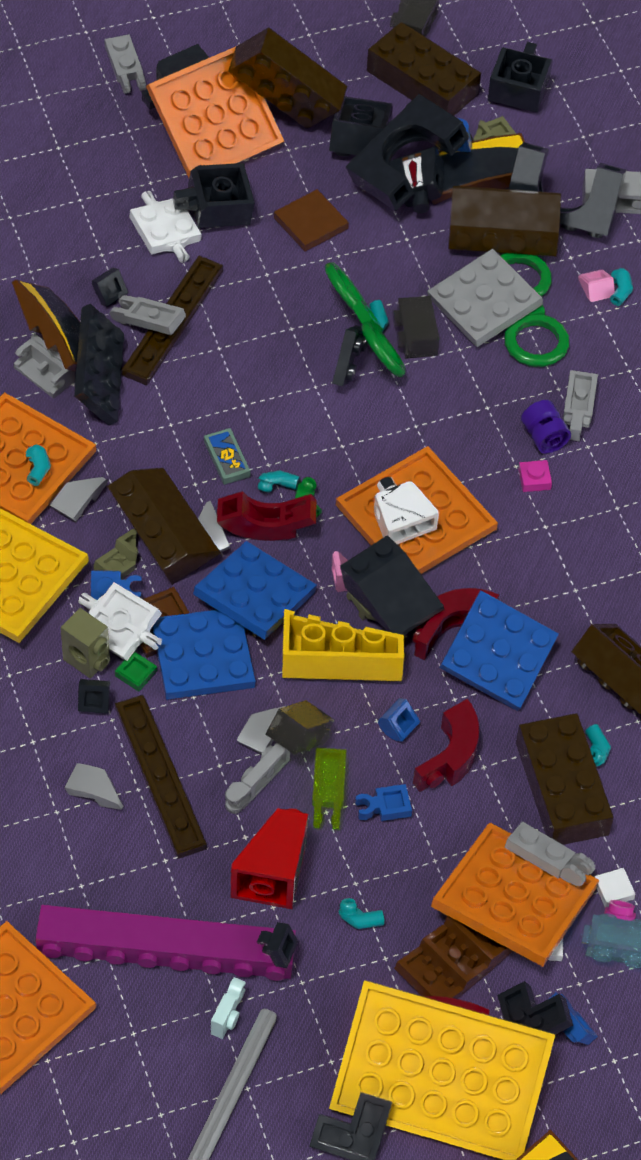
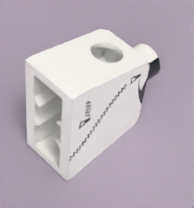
(403, 511)

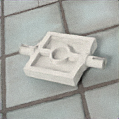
(164, 226)
(127, 619)

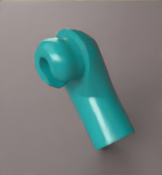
(624, 283)
(379, 311)
(41, 464)
(277, 477)
(600, 746)
(357, 918)

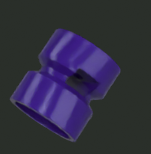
(546, 426)

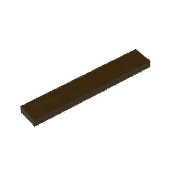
(189, 296)
(160, 777)

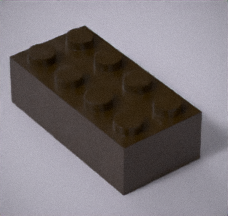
(422, 67)
(287, 78)
(564, 779)

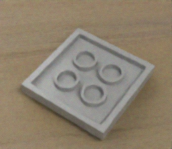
(485, 297)

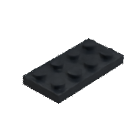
(99, 364)

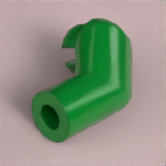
(307, 487)

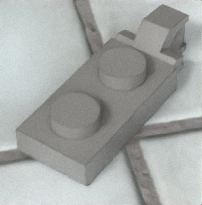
(579, 401)

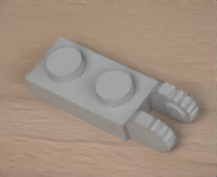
(125, 62)
(148, 314)
(256, 778)
(549, 855)

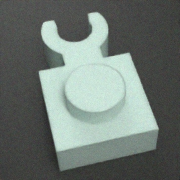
(226, 1013)

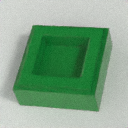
(136, 671)

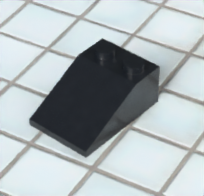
(357, 124)
(390, 587)

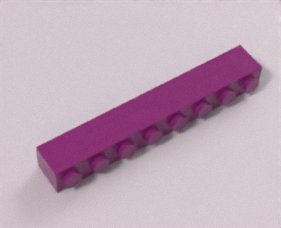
(155, 942)

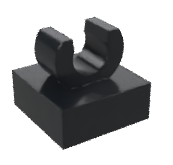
(109, 286)
(94, 696)
(279, 944)

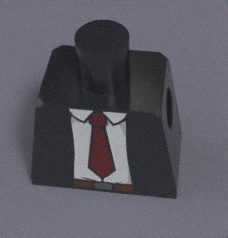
(425, 176)

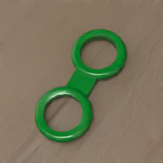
(536, 318)
(370, 325)

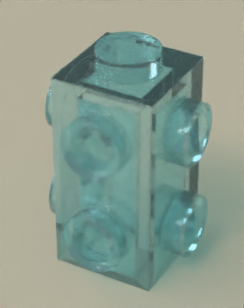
(613, 940)

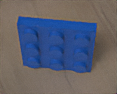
(254, 589)
(499, 650)
(202, 654)

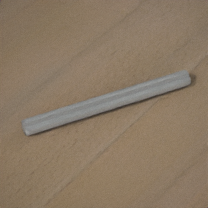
(233, 1086)

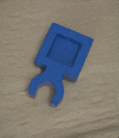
(103, 579)
(389, 802)
(580, 1031)

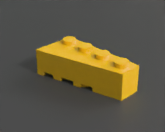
(339, 651)

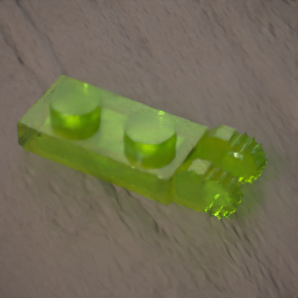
(328, 784)

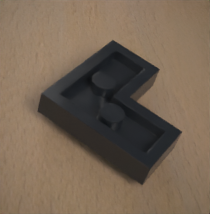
(352, 345)
(520, 1007)
(356, 1139)

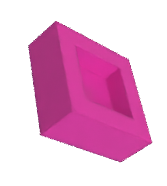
(535, 476)

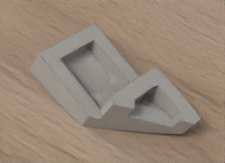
(76, 496)
(209, 521)
(254, 731)
(94, 784)

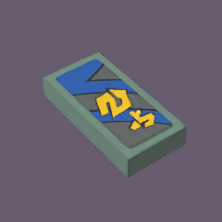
(227, 456)

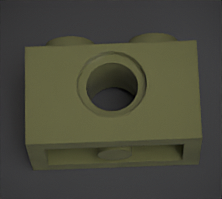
(85, 643)

